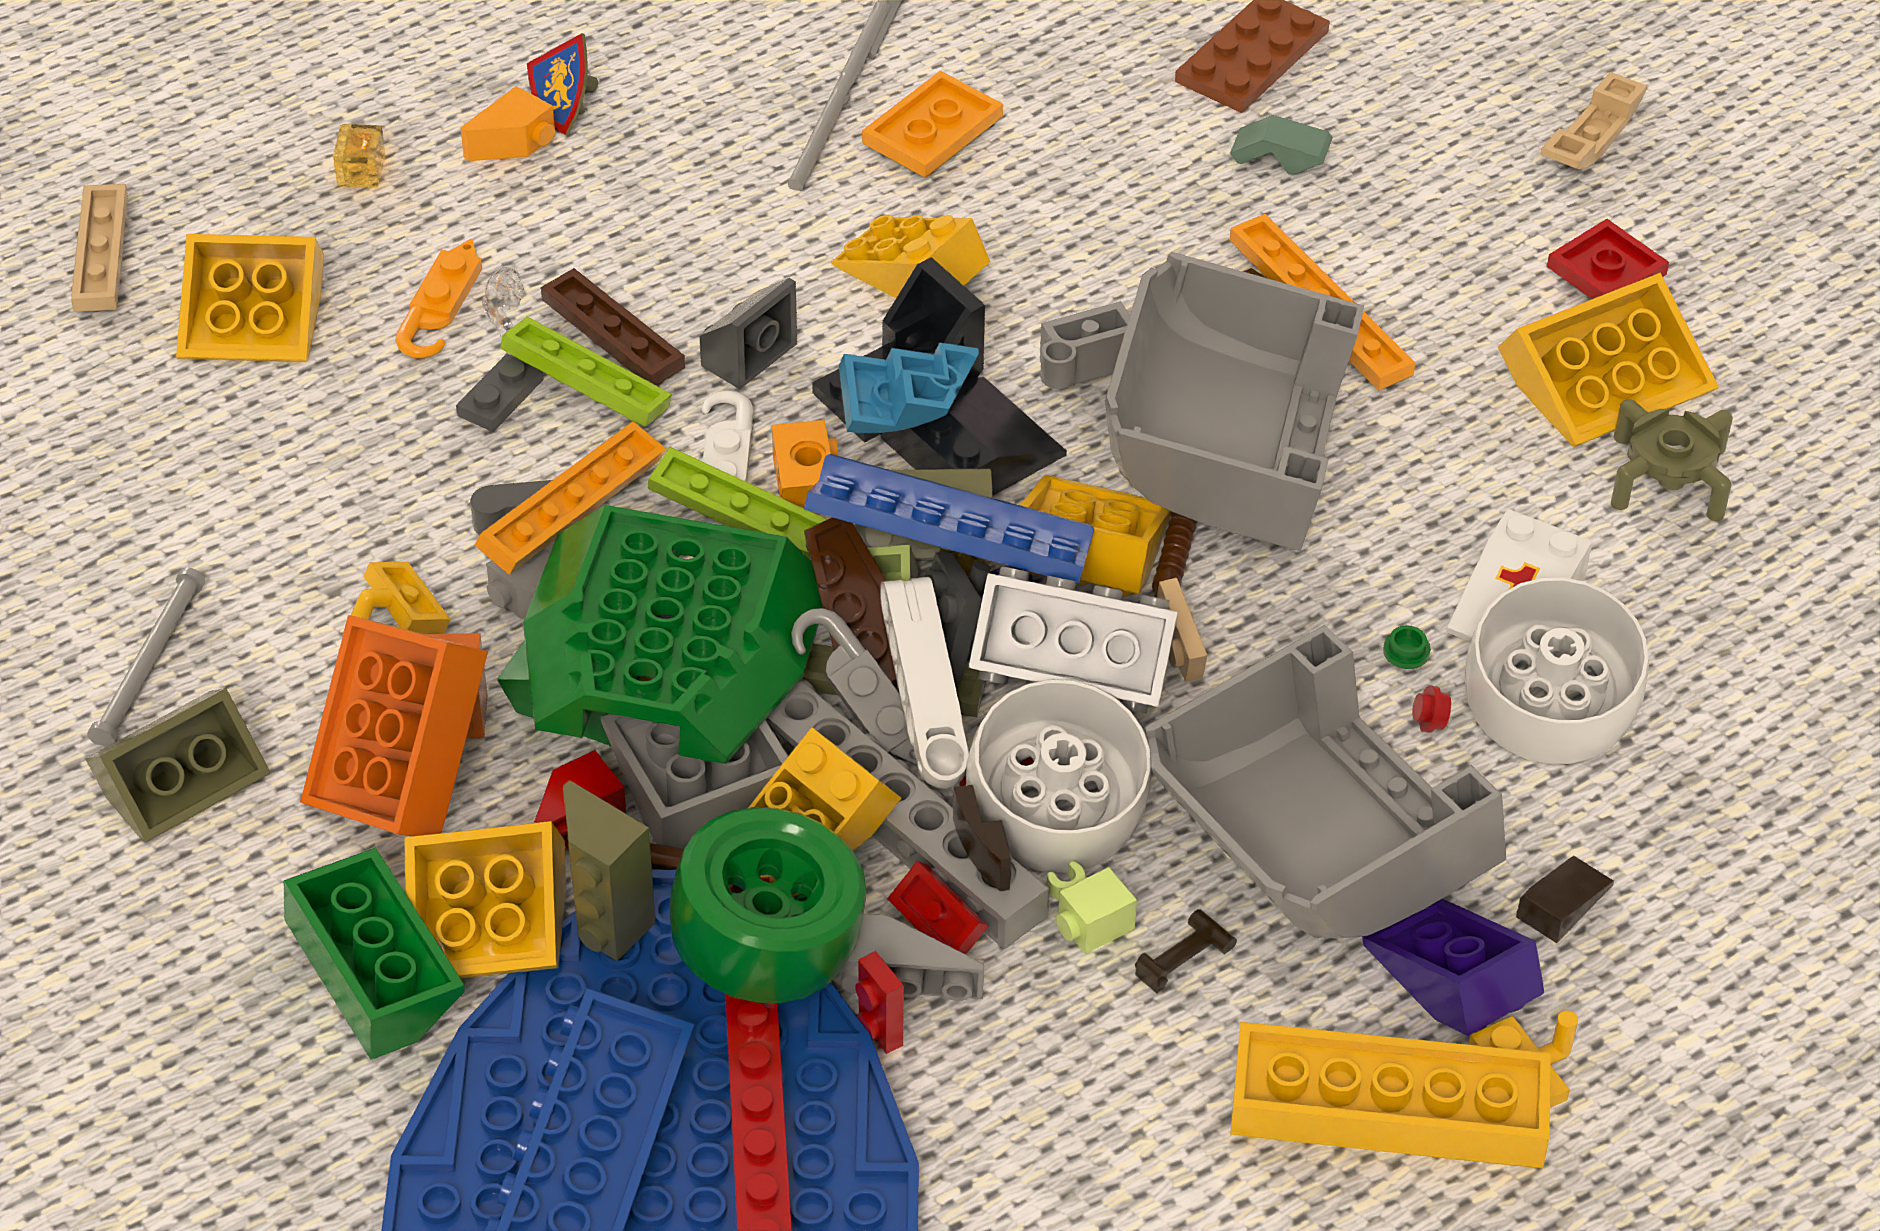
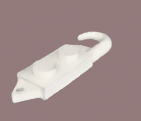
(729, 441)

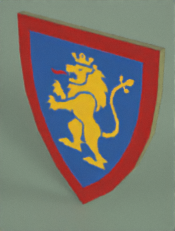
(562, 79)

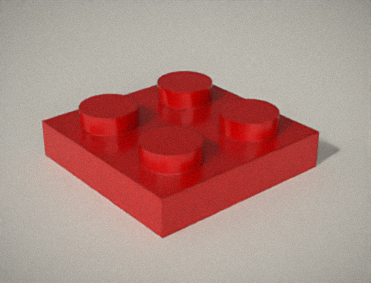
(1605, 260)

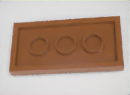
(1252, 52)

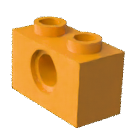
(799, 457)

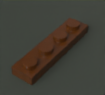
(612, 327)

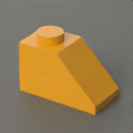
(509, 128)

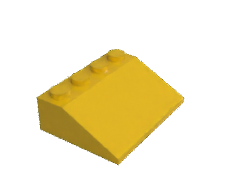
(1604, 352)

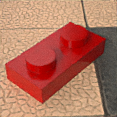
(936, 909)
(880, 1002)

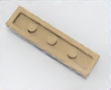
(99, 247)

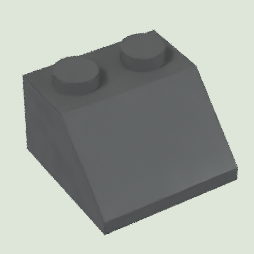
(752, 334)

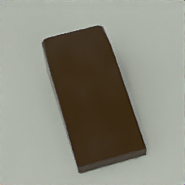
(1562, 898)

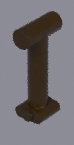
(1207, 932)

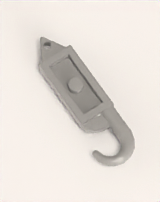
(860, 683)

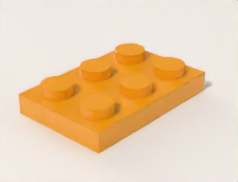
(932, 123)

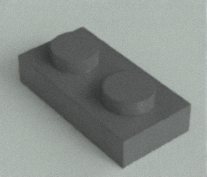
(499, 393)

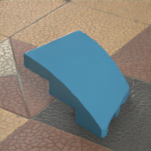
(902, 389)

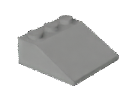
(682, 792)

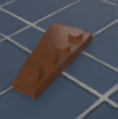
(850, 586)

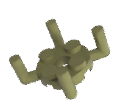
(1673, 468)

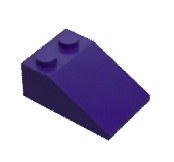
(1459, 965)

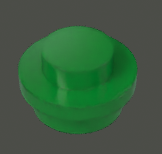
(1407, 647)

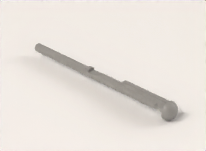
(866, 46)

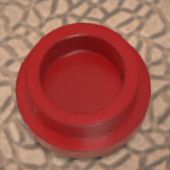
(1432, 709)

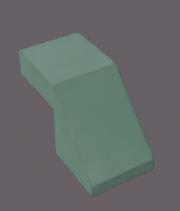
(1291, 142)

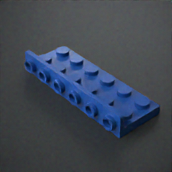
(950, 518)
(594, 1119)

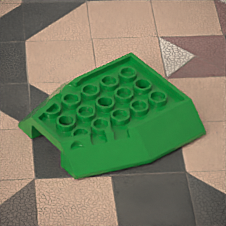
(711, 665)

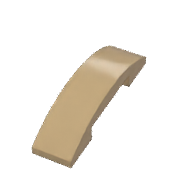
(1598, 125)

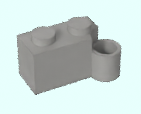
(1082, 345)

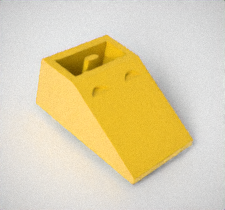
(895, 246)
(829, 788)

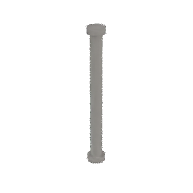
(104, 731)

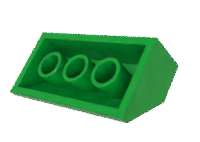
(371, 951)

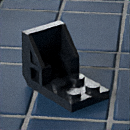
(926, 311)

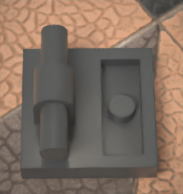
(958, 604)

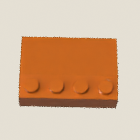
(393, 728)

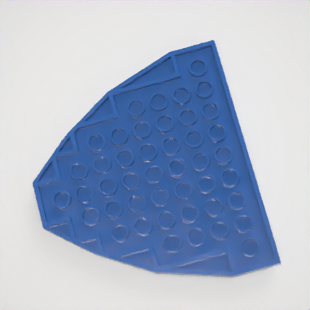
(842, 1125)

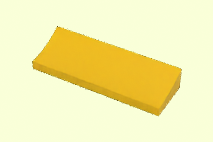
(1392, 1094)

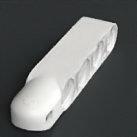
(925, 680)

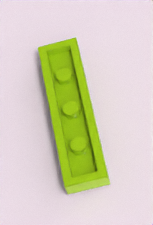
(586, 371)
(729, 498)

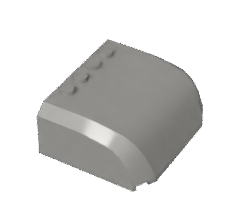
(1229, 396)
(1319, 799)

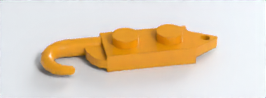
(439, 298)

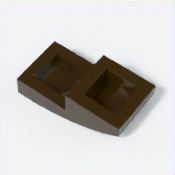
(983, 841)

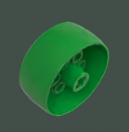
(763, 940)

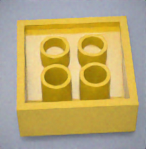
(249, 297)
(1124, 534)
(491, 896)

